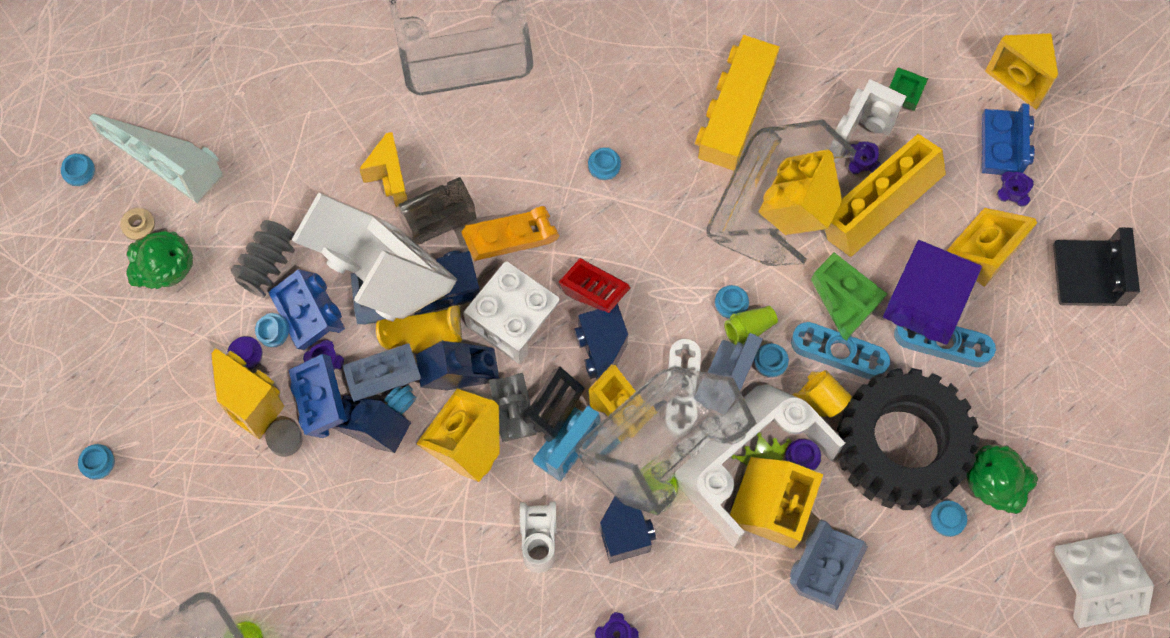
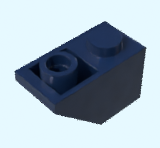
(603, 337)
(456, 366)
(373, 423)
(625, 532)

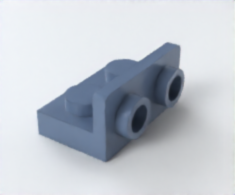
(736, 359)
(381, 372)

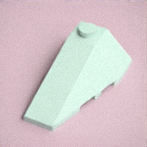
(172, 159)

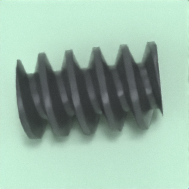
(262, 257)

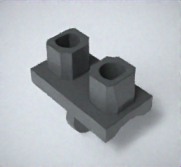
(513, 404)

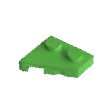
(846, 294)

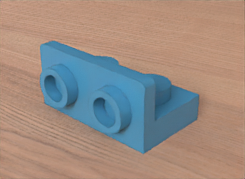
(560, 454)

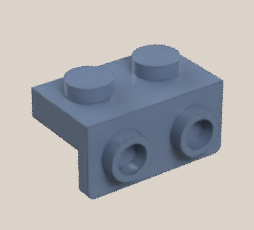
(827, 565)

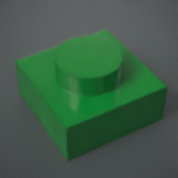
(909, 85)

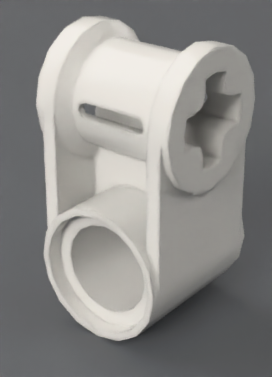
(538, 529)

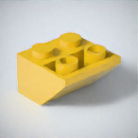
(803, 194)
(244, 396)
(776, 500)

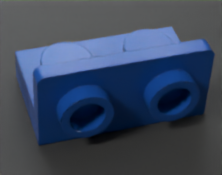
(1007, 140)
(306, 308)
(317, 396)

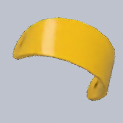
(421, 330)

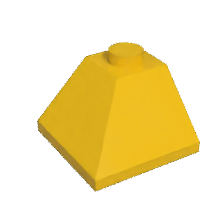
(465, 435)

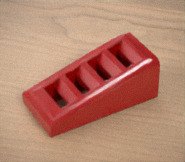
(580, 273)

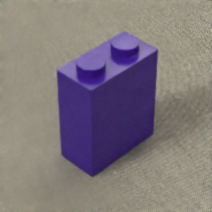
(932, 292)

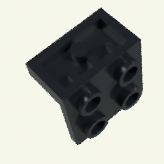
(1097, 270)

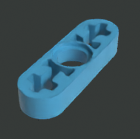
(819, 333)
(966, 356)

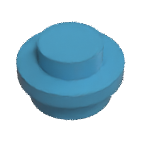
(604, 164)
(77, 169)
(731, 300)
(272, 330)
(771, 360)
(400, 399)
(96, 461)
(948, 518)

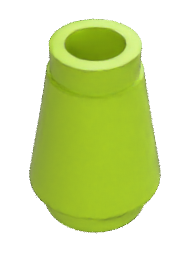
(750, 321)

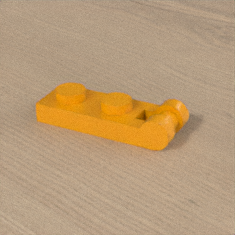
(509, 234)

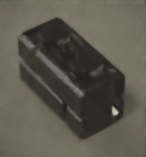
(438, 211)

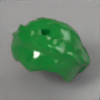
(153, 265)
(1005, 482)

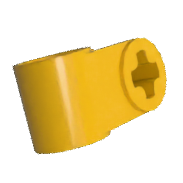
(824, 394)

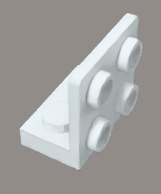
(874, 107)
(510, 311)
(1106, 580)

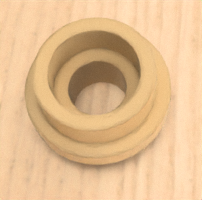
(139, 232)

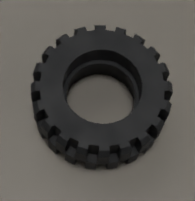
(938, 409)

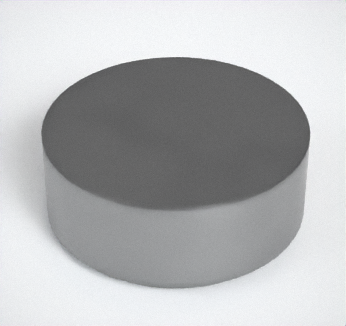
(284, 438)

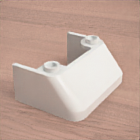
(394, 268)
(710, 484)

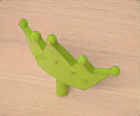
(764, 450)

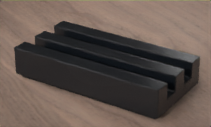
(541, 421)

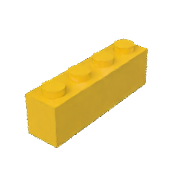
(738, 102)
(886, 194)

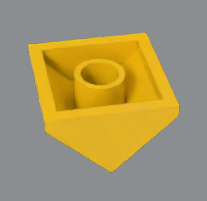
(1025, 66)
(992, 240)

